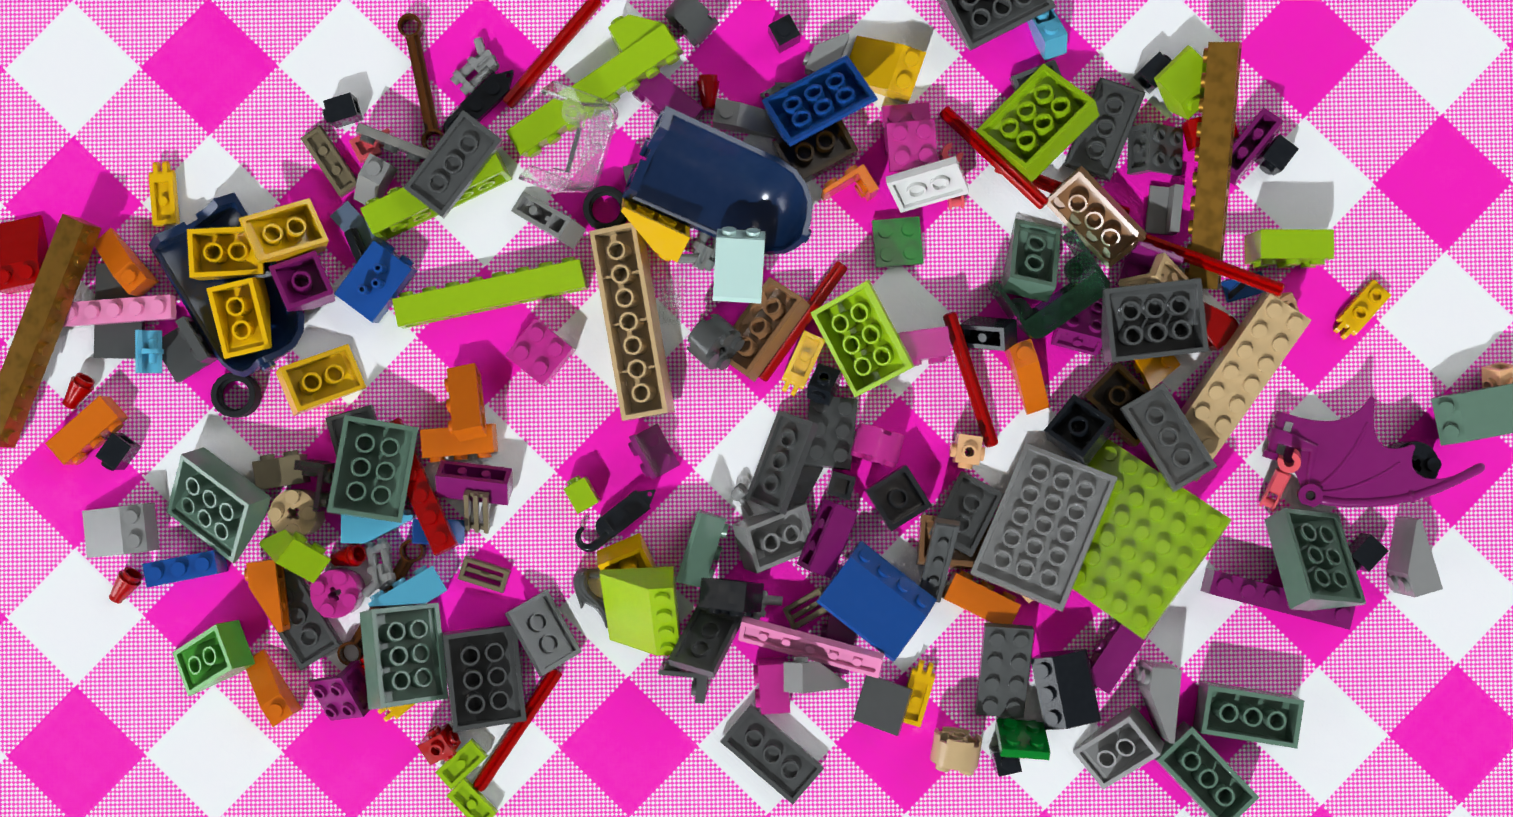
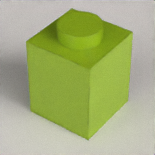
(581, 493)

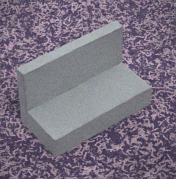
(1164, 209)

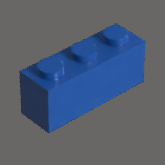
(184, 568)

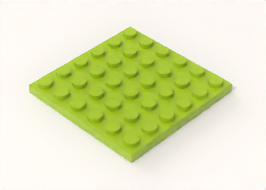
(1144, 542)

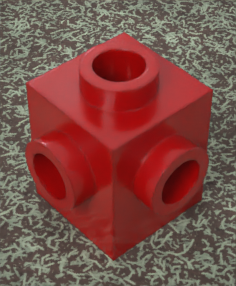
(439, 744)

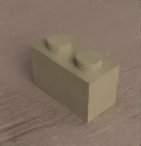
(279, 471)

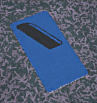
(1236, 290)

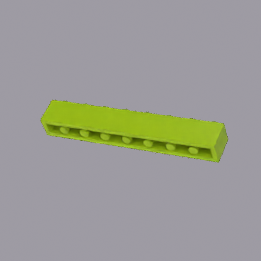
(607, 82)
(489, 293)

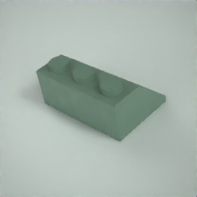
(702, 548)

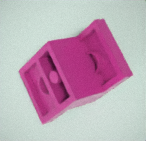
(908, 136)

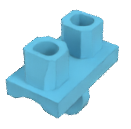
(148, 351)

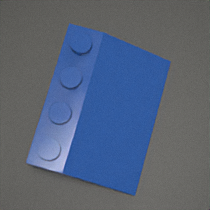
(818, 100)
(876, 600)

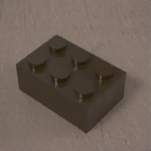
(818, 152)
(1110, 392)

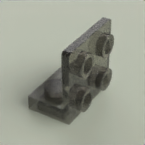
(325, 474)

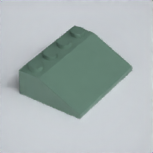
(372, 469)
(216, 503)
(1314, 560)
(403, 655)

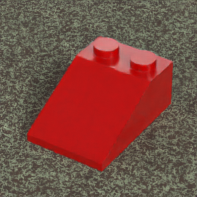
(21, 253)

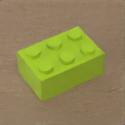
(1289, 248)

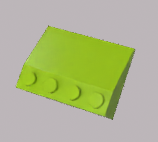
(1039, 121)
(862, 338)
(642, 608)

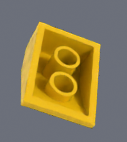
(887, 66)
(284, 232)
(662, 233)
(221, 254)
(241, 316)
(320, 379)
(625, 554)

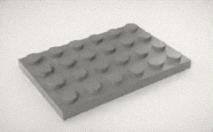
(1044, 526)

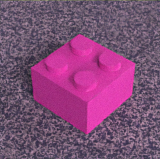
(927, 344)
(540, 352)
(771, 693)

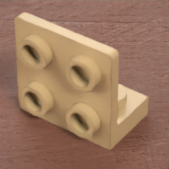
(1161, 271)

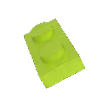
(461, 764)
(471, 801)

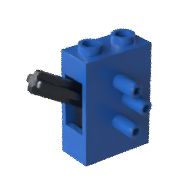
(375, 277)

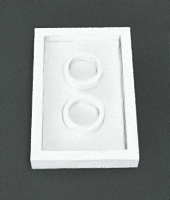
(927, 184)

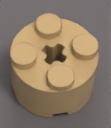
(283, 512)
(955, 750)

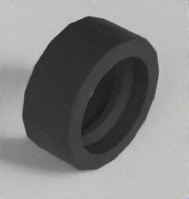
(591, 198)
(218, 399)

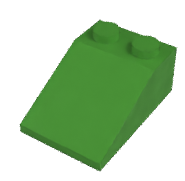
(213, 656)

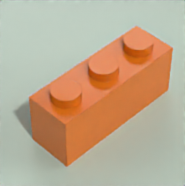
(465, 402)
(87, 431)
(440, 443)
(980, 598)

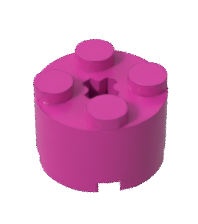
(877, 445)
(324, 594)

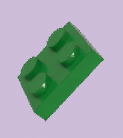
(897, 242)
(1022, 739)

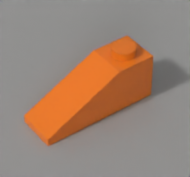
(125, 264)
(1027, 376)
(269, 587)
(271, 689)

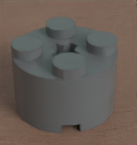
(692, 18)
(715, 342)

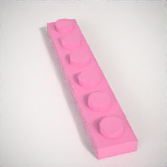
(121, 310)
(812, 646)

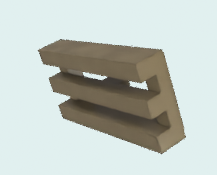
(476, 525)
(503, 580)
(787, 610)

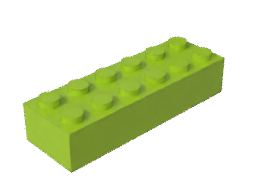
(403, 211)

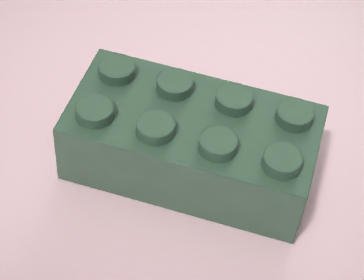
(1248, 714)
(1205, 775)

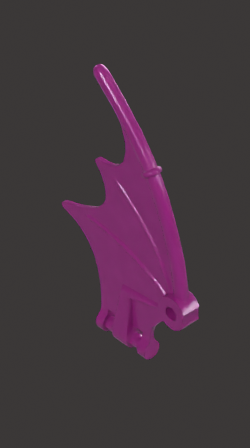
(1350, 465)

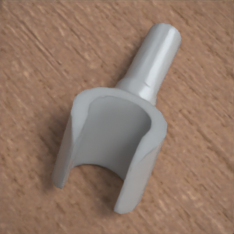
(738, 495)

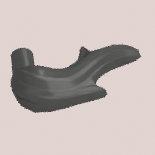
(585, 594)

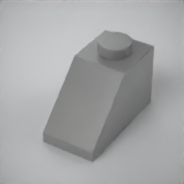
(825, 53)
(373, 179)

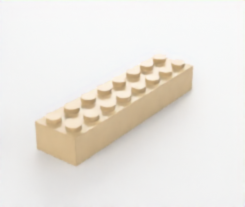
(632, 322)
(1243, 370)

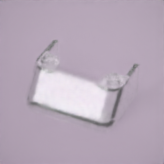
(595, 127)

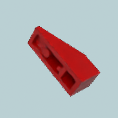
(1219, 327)

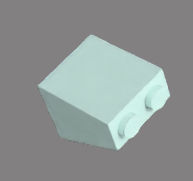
(739, 265)

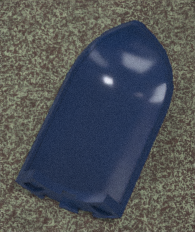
(719, 182)
(172, 254)

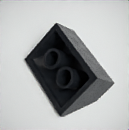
(1065, 689)

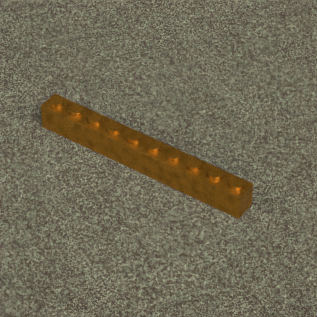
(1214, 156)
(43, 322)

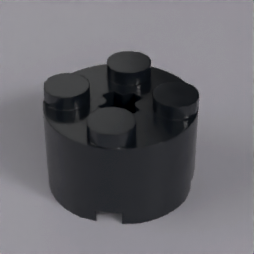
(1424, 458)

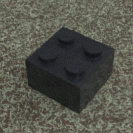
(1079, 429)
(897, 497)
(731, 596)

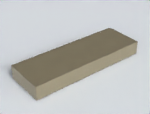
(330, 161)

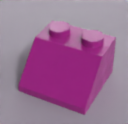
(302, 282)

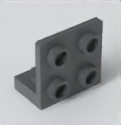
(1155, 149)
(186, 350)
(699, 682)

